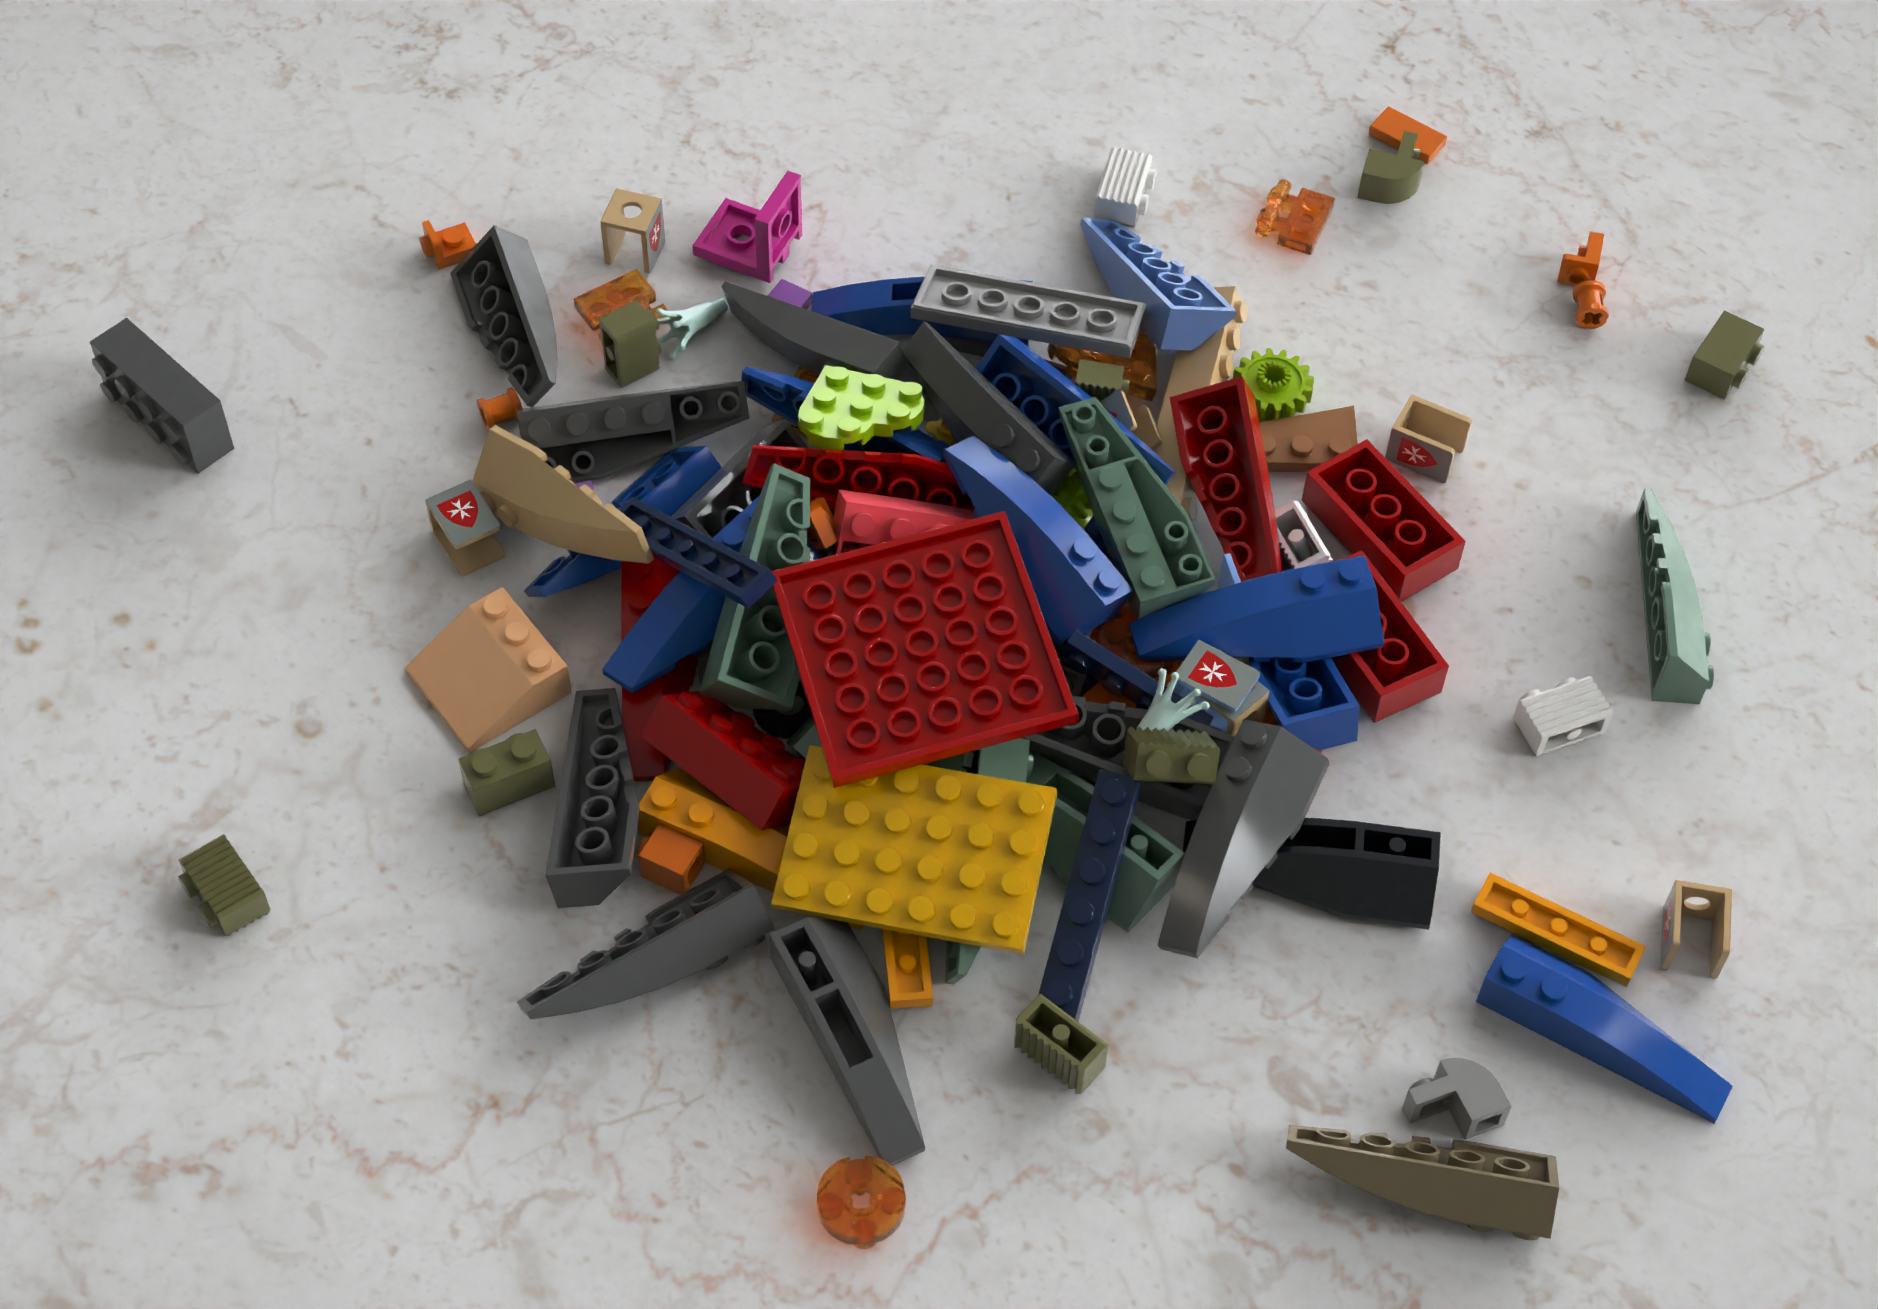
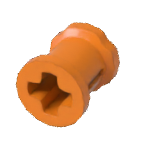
(1591, 309)
(499, 408)

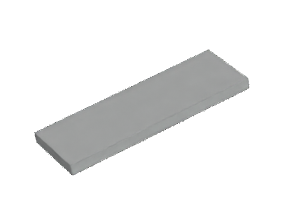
(1029, 311)

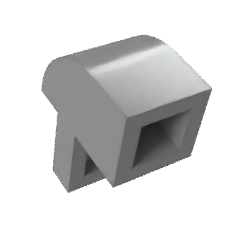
(1464, 1090)

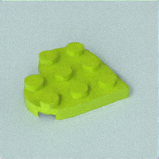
(856, 407)

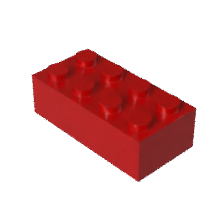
(1385, 517)
(1402, 670)
(728, 756)

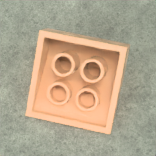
(489, 670)

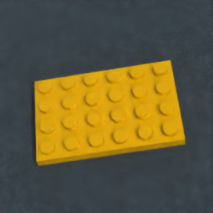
(918, 853)

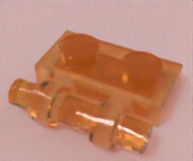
(1305, 220)
(613, 295)

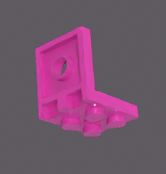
(768, 230)

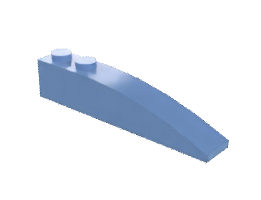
(1178, 308)

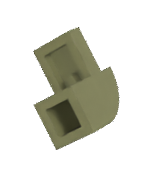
(1392, 177)

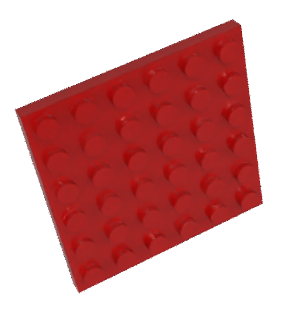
(922, 649)

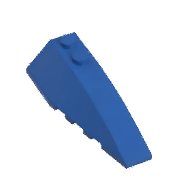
(1310, 700)

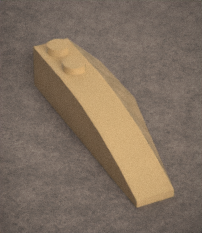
(549, 505)

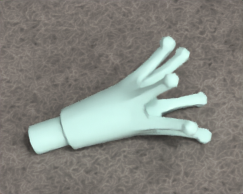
(689, 321)
(1163, 711)

